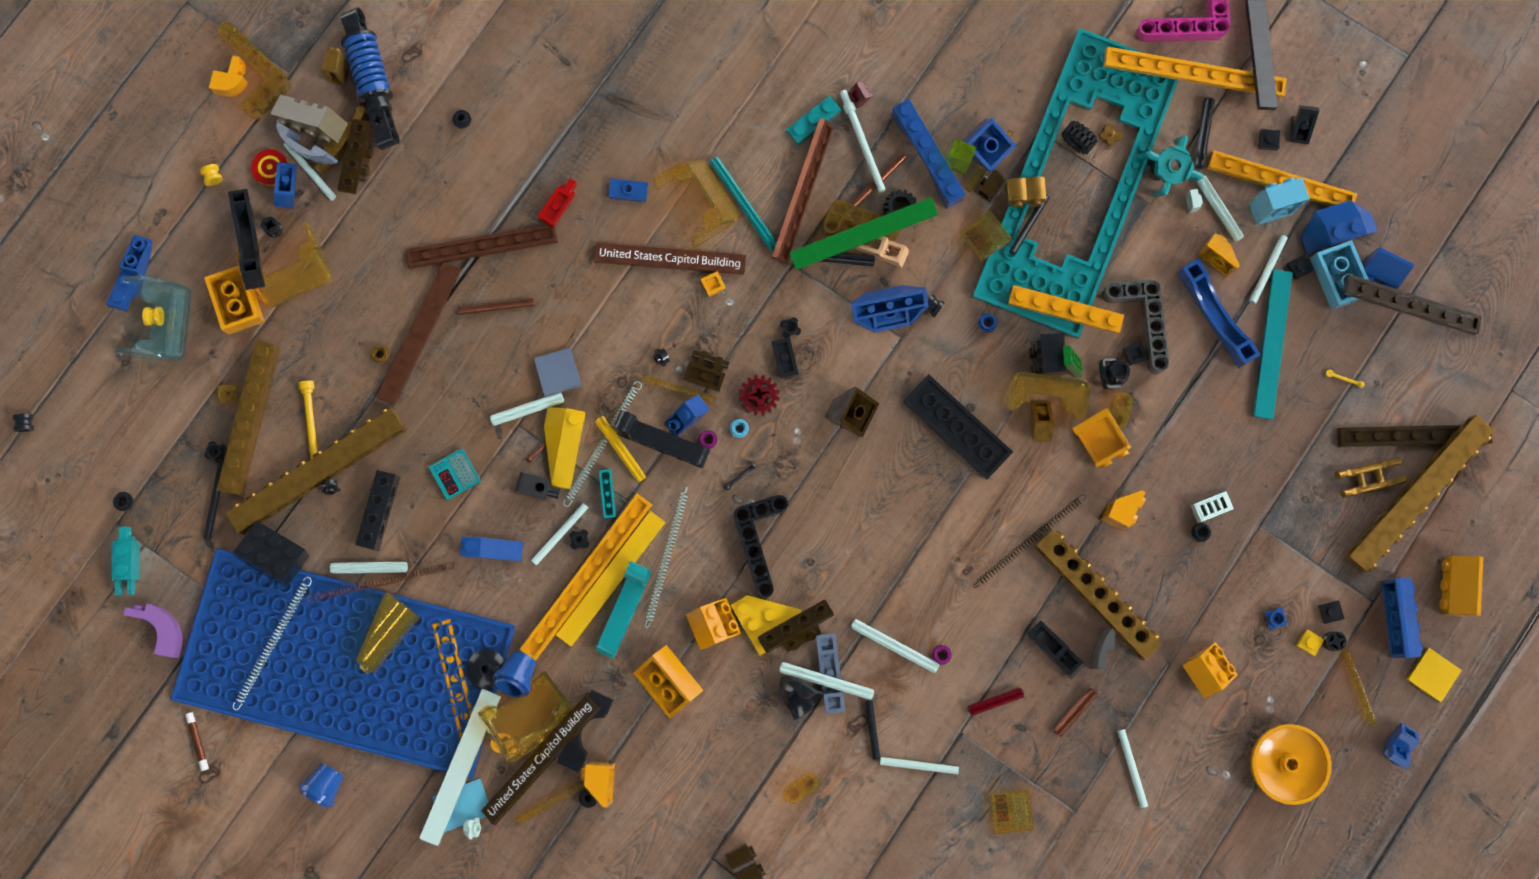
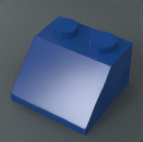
(991, 144)
(1386, 268)

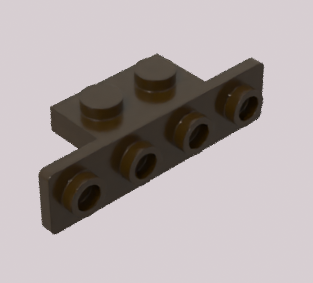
(356, 157)
(797, 629)

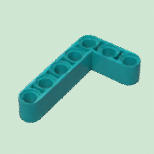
(624, 609)

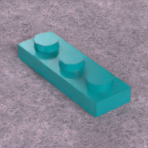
(808, 123)

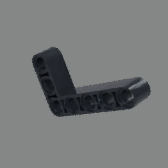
(631, 428)
(754, 541)

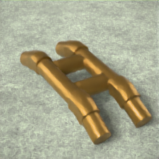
(1377, 468)

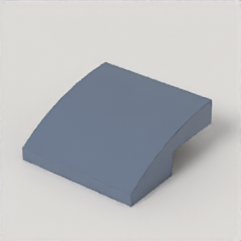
(557, 372)

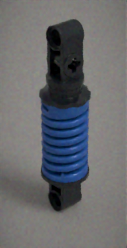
(369, 77)

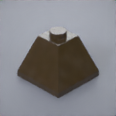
(852, 411)

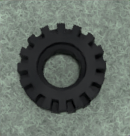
(1079, 137)
(895, 197)

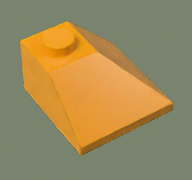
(1219, 255)

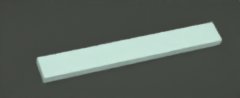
(457, 771)

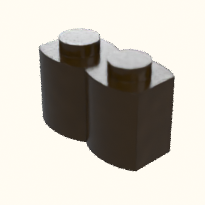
(743, 863)

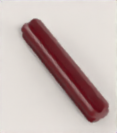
(996, 701)

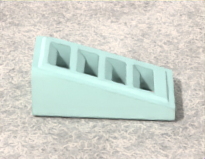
(1198, 511)

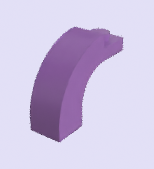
(167, 627)

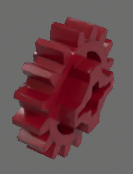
(768, 393)

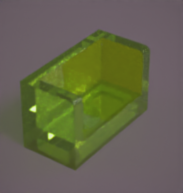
(960, 156)

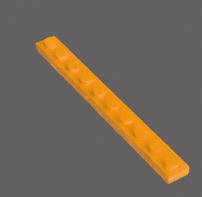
(1185, 70)
(586, 577)

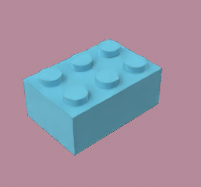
(1279, 200)
(1332, 267)

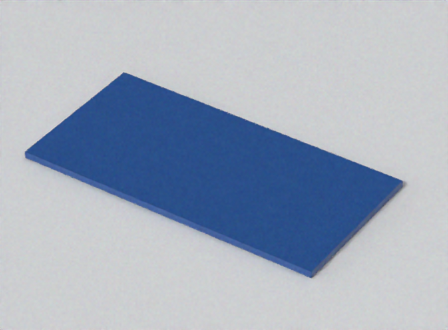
(313, 672)

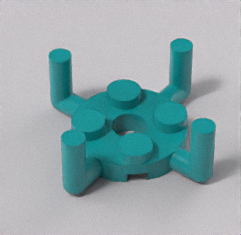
(1163, 165)

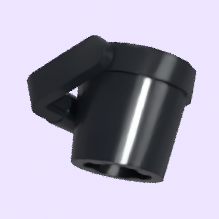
(1115, 373)

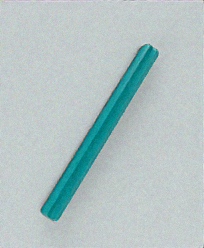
(743, 203)

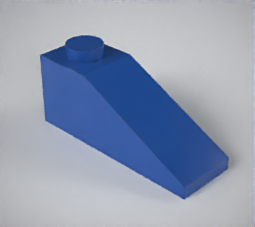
(491, 549)

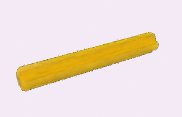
(620, 449)

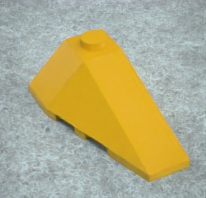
(563, 436)

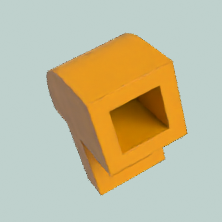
(229, 83)

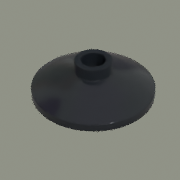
(477, 661)

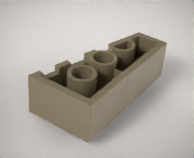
(309, 118)

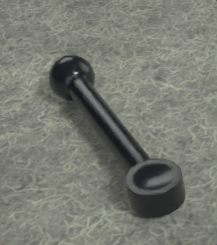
(727, 486)

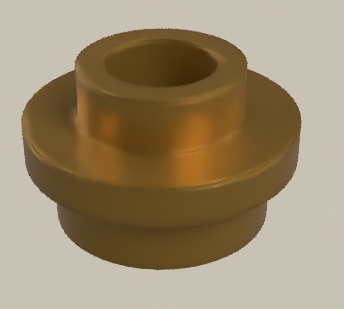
(374, 354)

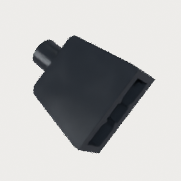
(527, 483)

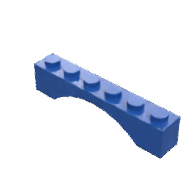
(935, 163)
(1231, 336)

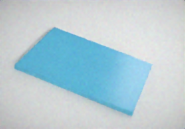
(469, 804)

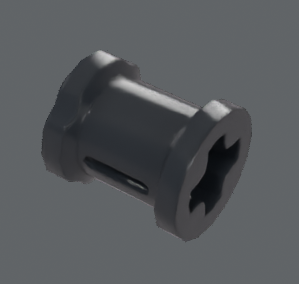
(270, 222)

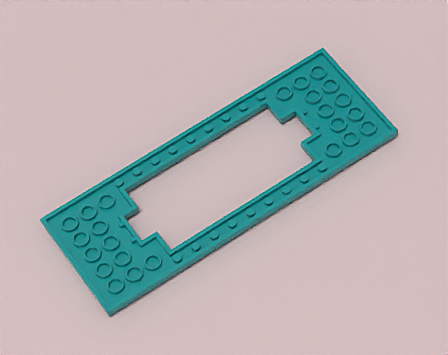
(1144, 107)

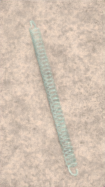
(592, 462)
(669, 552)
(273, 641)

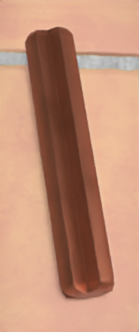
(1075, 712)

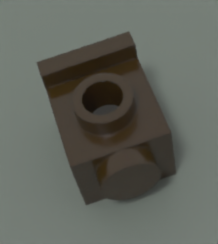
(990, 185)

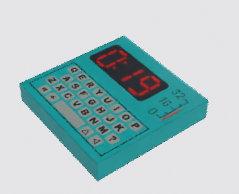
(455, 474)

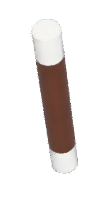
(197, 741)

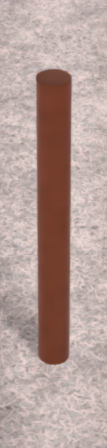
(884, 175)
(495, 306)

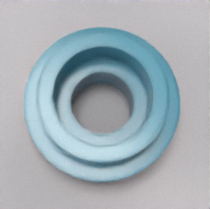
(741, 422)

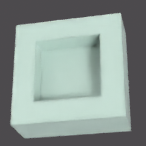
(1193, 200)

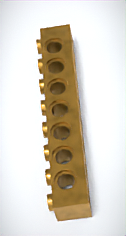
(1114, 620)

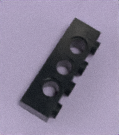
(377, 510)

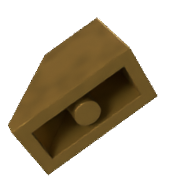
(1042, 421)

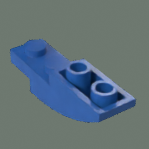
(133, 263)

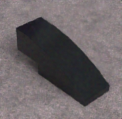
(1056, 650)

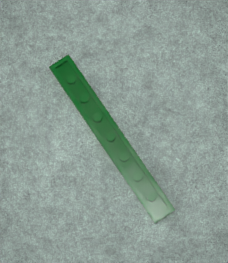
(864, 233)

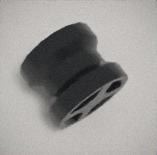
(934, 305)
(23, 423)
(1338, 640)

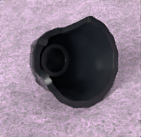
(798, 696)

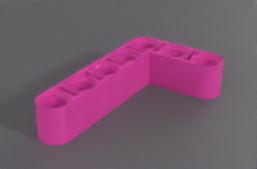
(1189, 24)

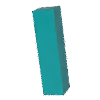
(607, 494)

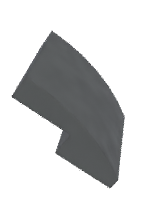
(1105, 642)

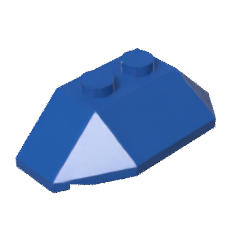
(1337, 225)
(889, 307)

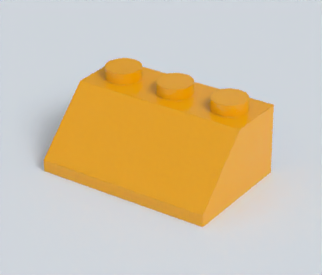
(1461, 586)
(667, 681)
(599, 781)

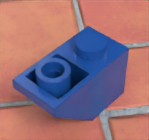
(686, 415)

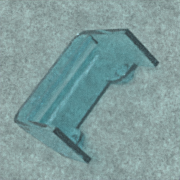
(168, 340)

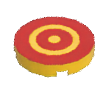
(265, 166)

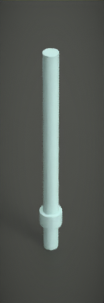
(850, 109)

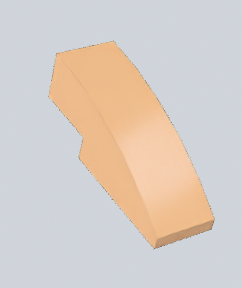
(886, 251)

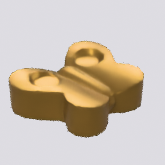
(1110, 135)

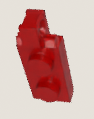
(558, 203)

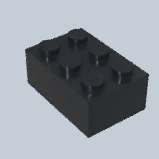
(1048, 355)
(271, 554)

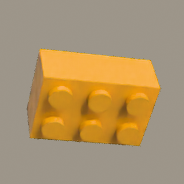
(233, 304)

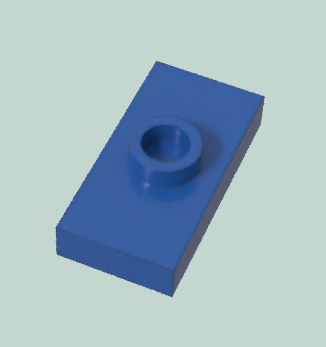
(628, 190)

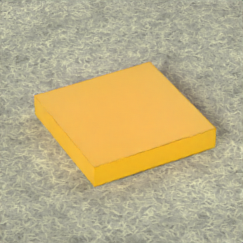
(1433, 675)

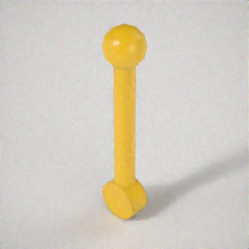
(1329, 373)

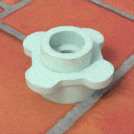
(472, 828)

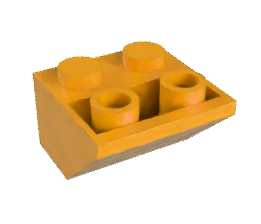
(1122, 511)
(713, 623)
(1210, 670)

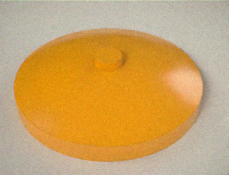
(1291, 764)

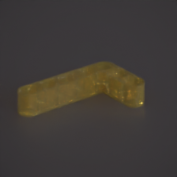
(270, 78)

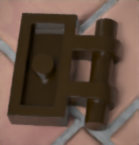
(705, 376)

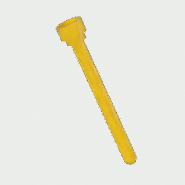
(306, 389)

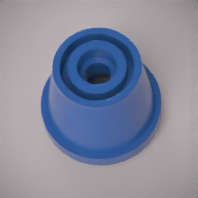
(515, 675)
(322, 785)

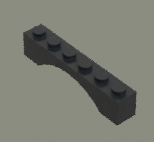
(247, 240)

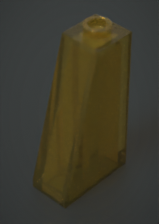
(387, 630)

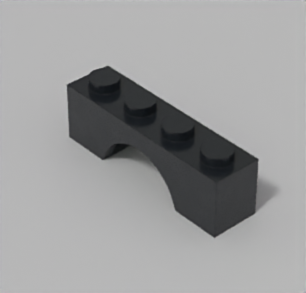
(574, 754)

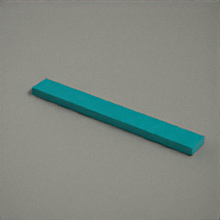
(1272, 344)

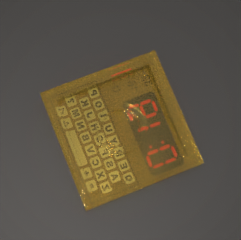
(985, 235)
(1011, 811)

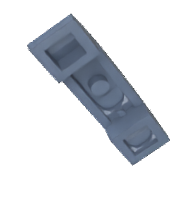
(316, 154)
(829, 666)

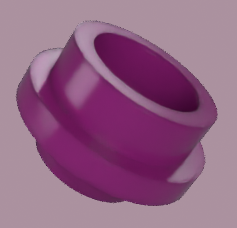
(712, 435)
(946, 650)

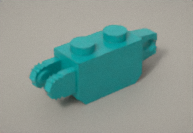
(125, 561)

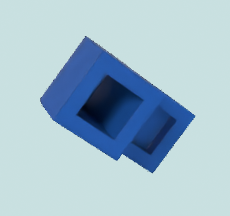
(1400, 745)

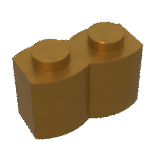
(335, 66)
(1025, 191)

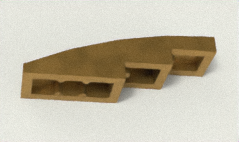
(338, 149)

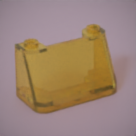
(1074, 392)
(526, 720)

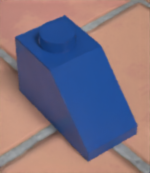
(285, 185)

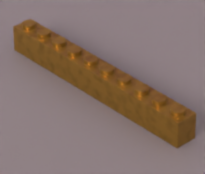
(321, 467)
(1419, 493)

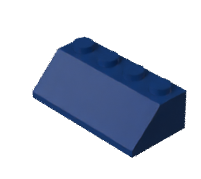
(1401, 618)

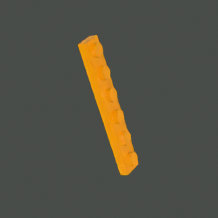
(1066, 309)

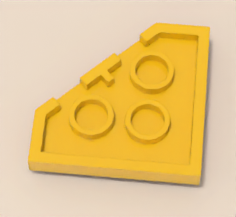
(761, 616)

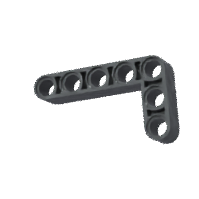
(1147, 316)

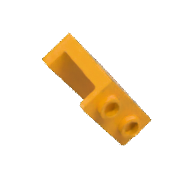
(1102, 438)

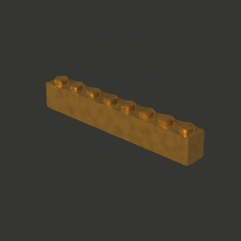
(248, 418)

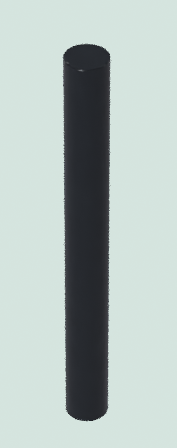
(1028, 226)
(213, 505)

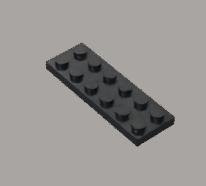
(957, 427)

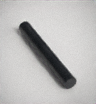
(872, 729)

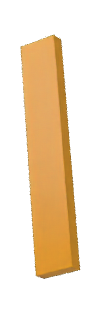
(450, 659)

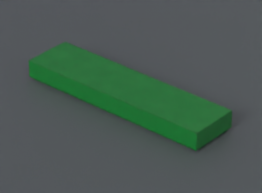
(1072, 361)

